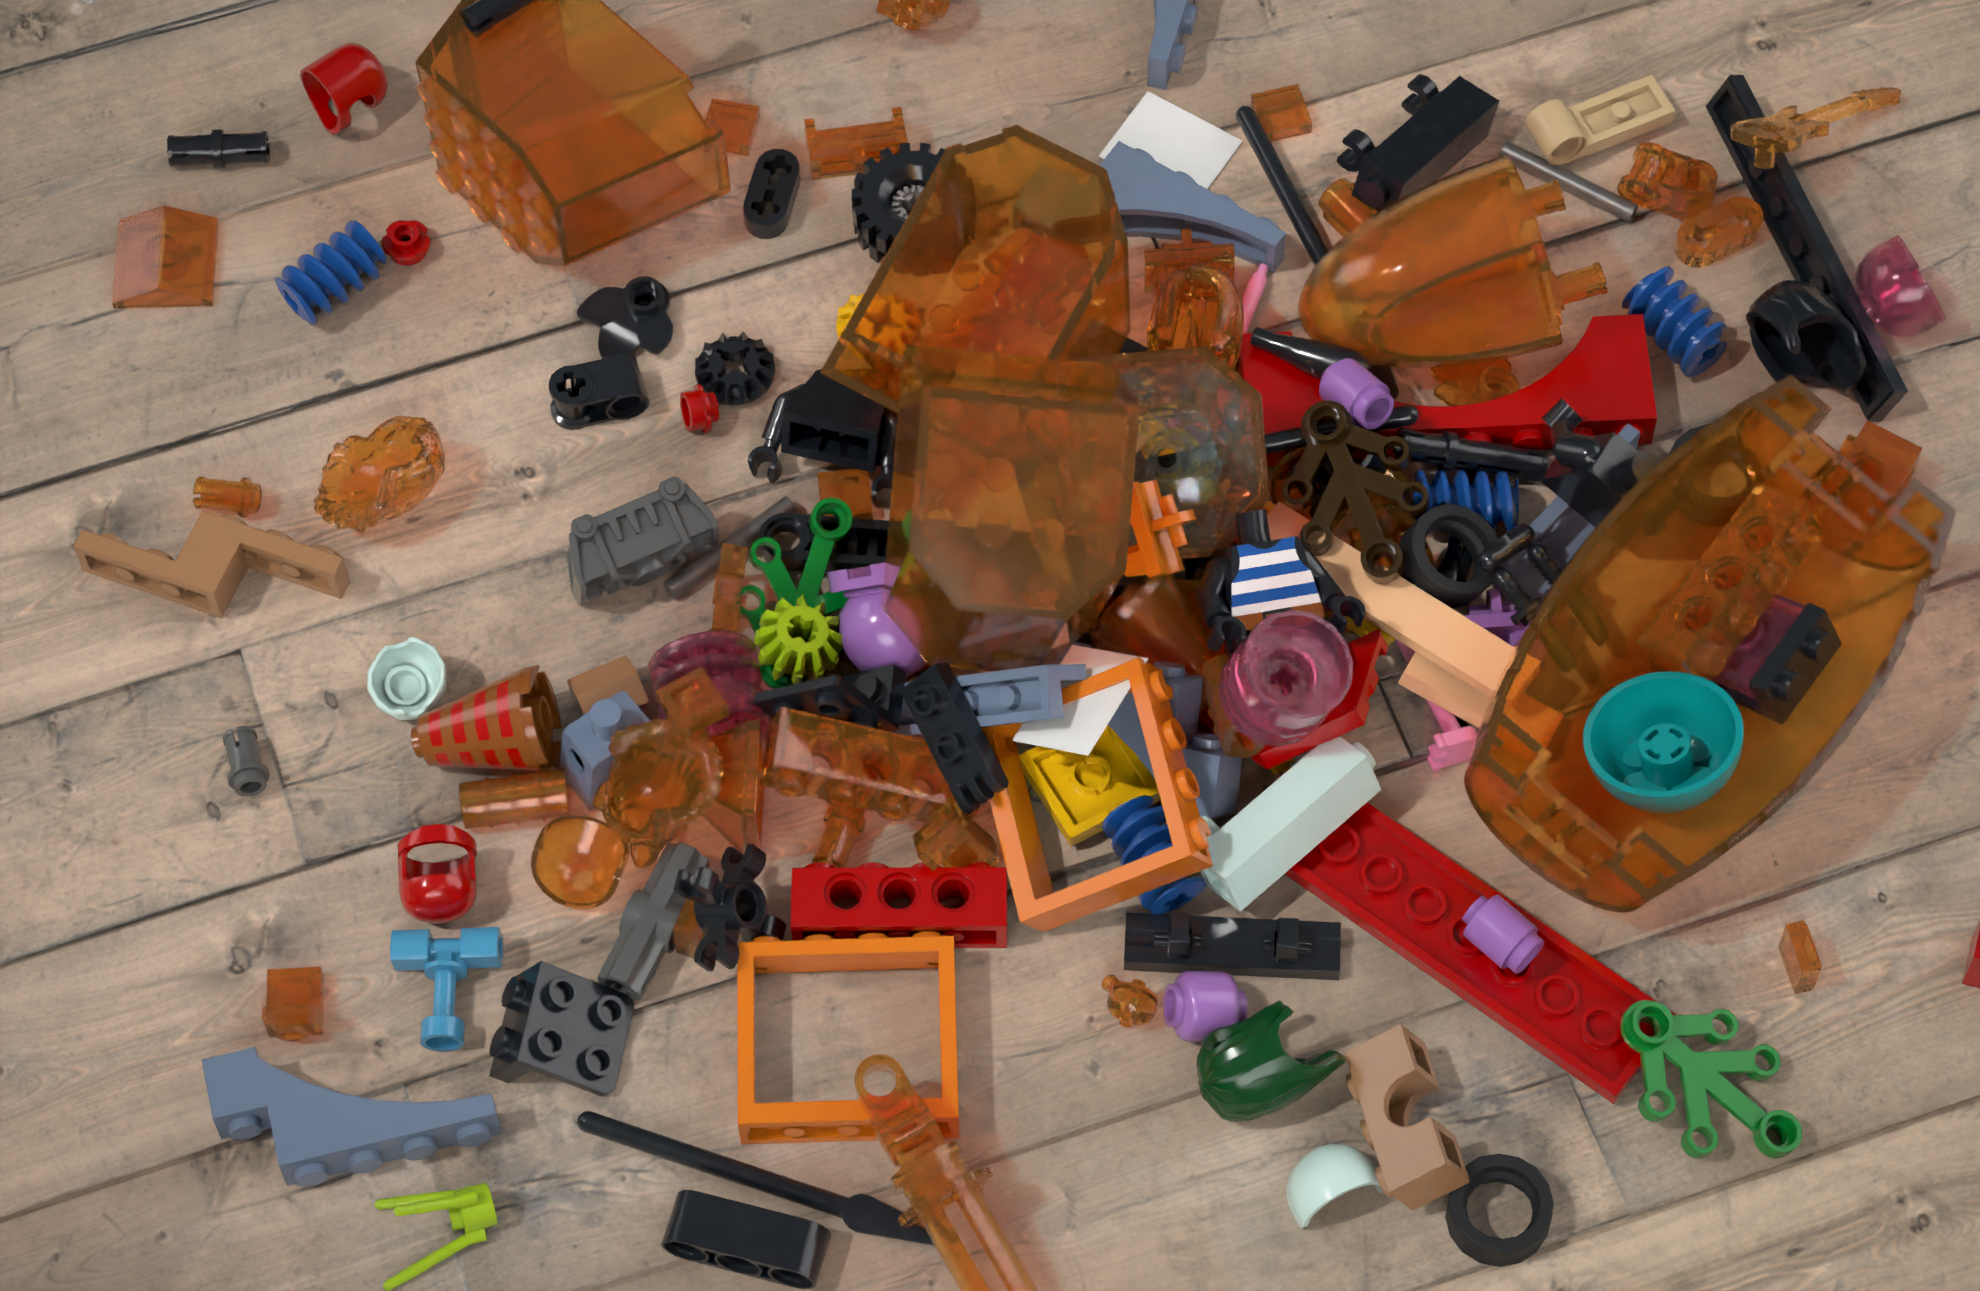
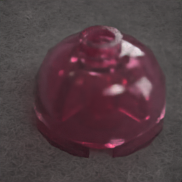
(1896, 291)

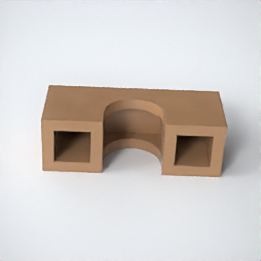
(1387, 1081)

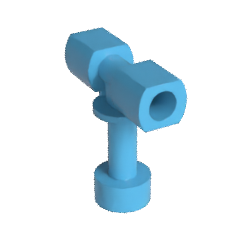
(445, 963)

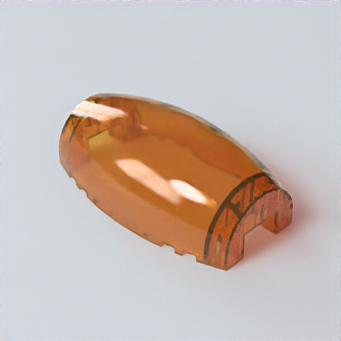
(1581, 642)

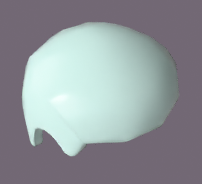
(407, 679)

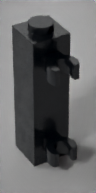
(1425, 147)

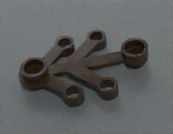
(1350, 483)

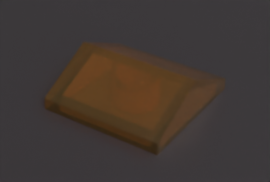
(165, 259)

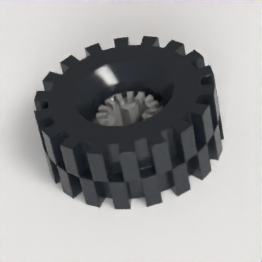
(887, 193)

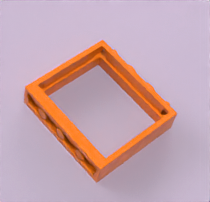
(1177, 787)
(820, 953)

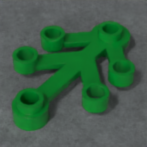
(811, 577)
(1702, 1076)

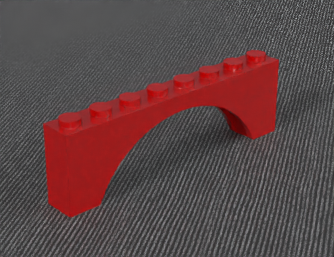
(1601, 380)

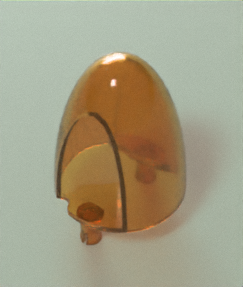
(1448, 275)

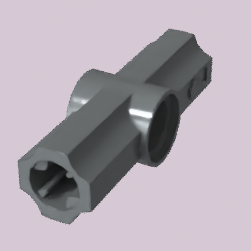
(649, 923)

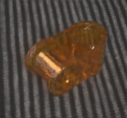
(1669, 182)

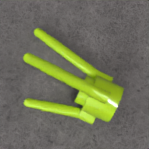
(467, 1209)

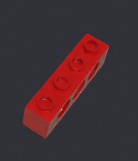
(873, 884)

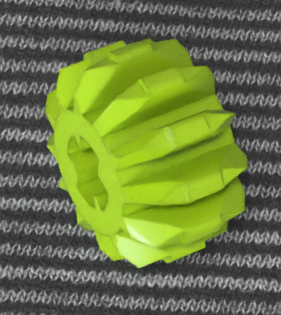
(798, 640)

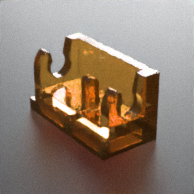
(846, 149)

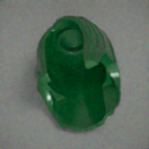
(1249, 1072)

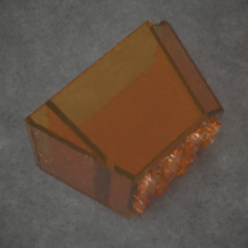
(566, 129)
(1001, 256)
(1006, 504)

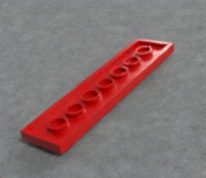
(1416, 905)

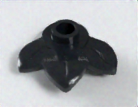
(624, 322)

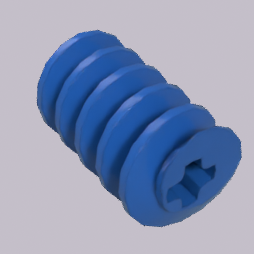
(330, 271)
(1675, 323)
(1493, 502)
(1139, 832)

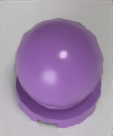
(868, 633)

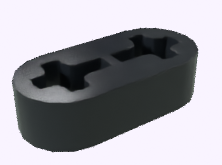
(761, 191)

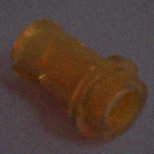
(228, 495)

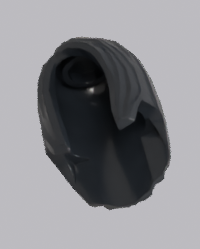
(1805, 336)

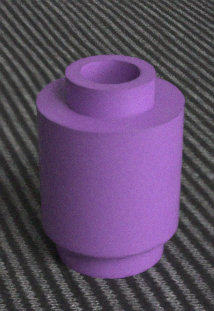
(1358, 391)
(1502, 933)

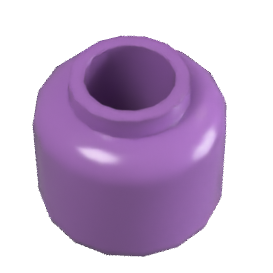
(1203, 1003)

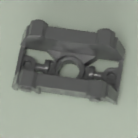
(638, 540)

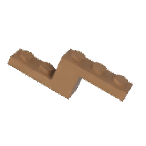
(212, 563)

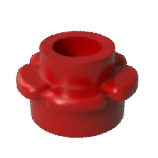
(406, 252)
(699, 409)

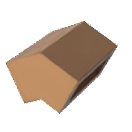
(606, 682)

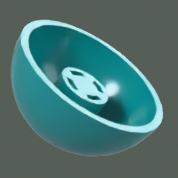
(1664, 741)

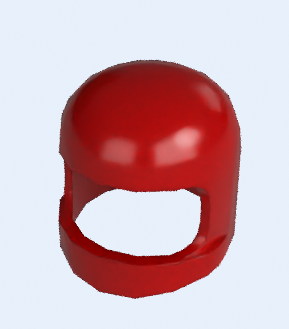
(345, 76)
(440, 889)

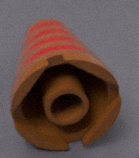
(494, 726)

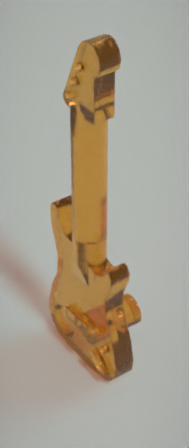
(1790, 129)

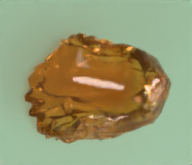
(378, 480)

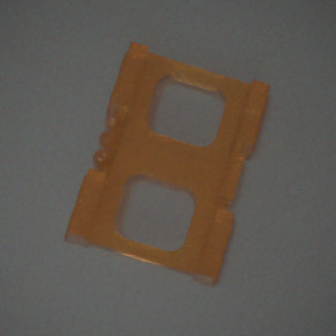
(727, 586)

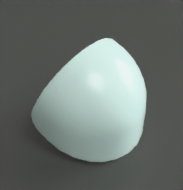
(1325, 1176)

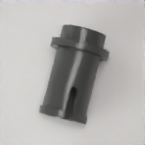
(247, 772)

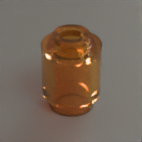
(1343, 209)

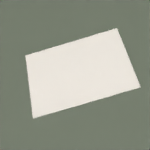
(1176, 139)
(1084, 717)

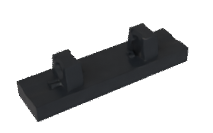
(1232, 946)

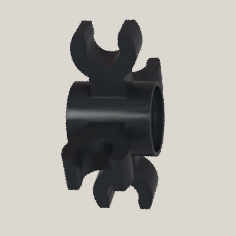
(729, 906)

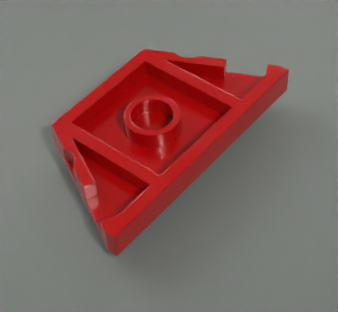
(1345, 718)

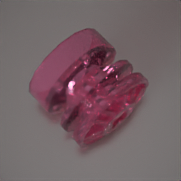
(1302, 658)
(730, 664)

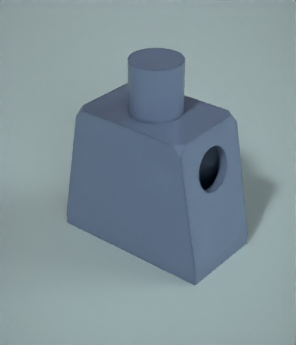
(587, 740)

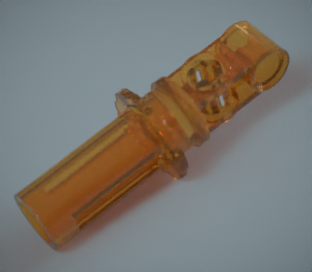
(937, 1179)

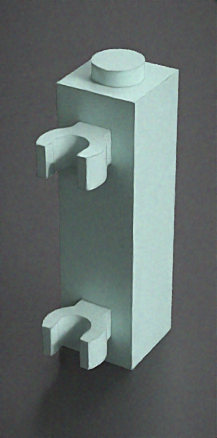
(1289, 819)

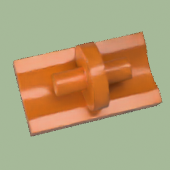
(1157, 532)

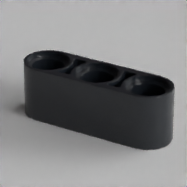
(746, 1239)

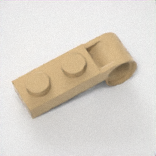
(1600, 121)

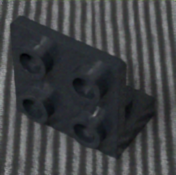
(860, 698)

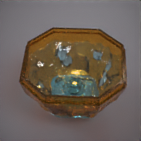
(1213, 426)

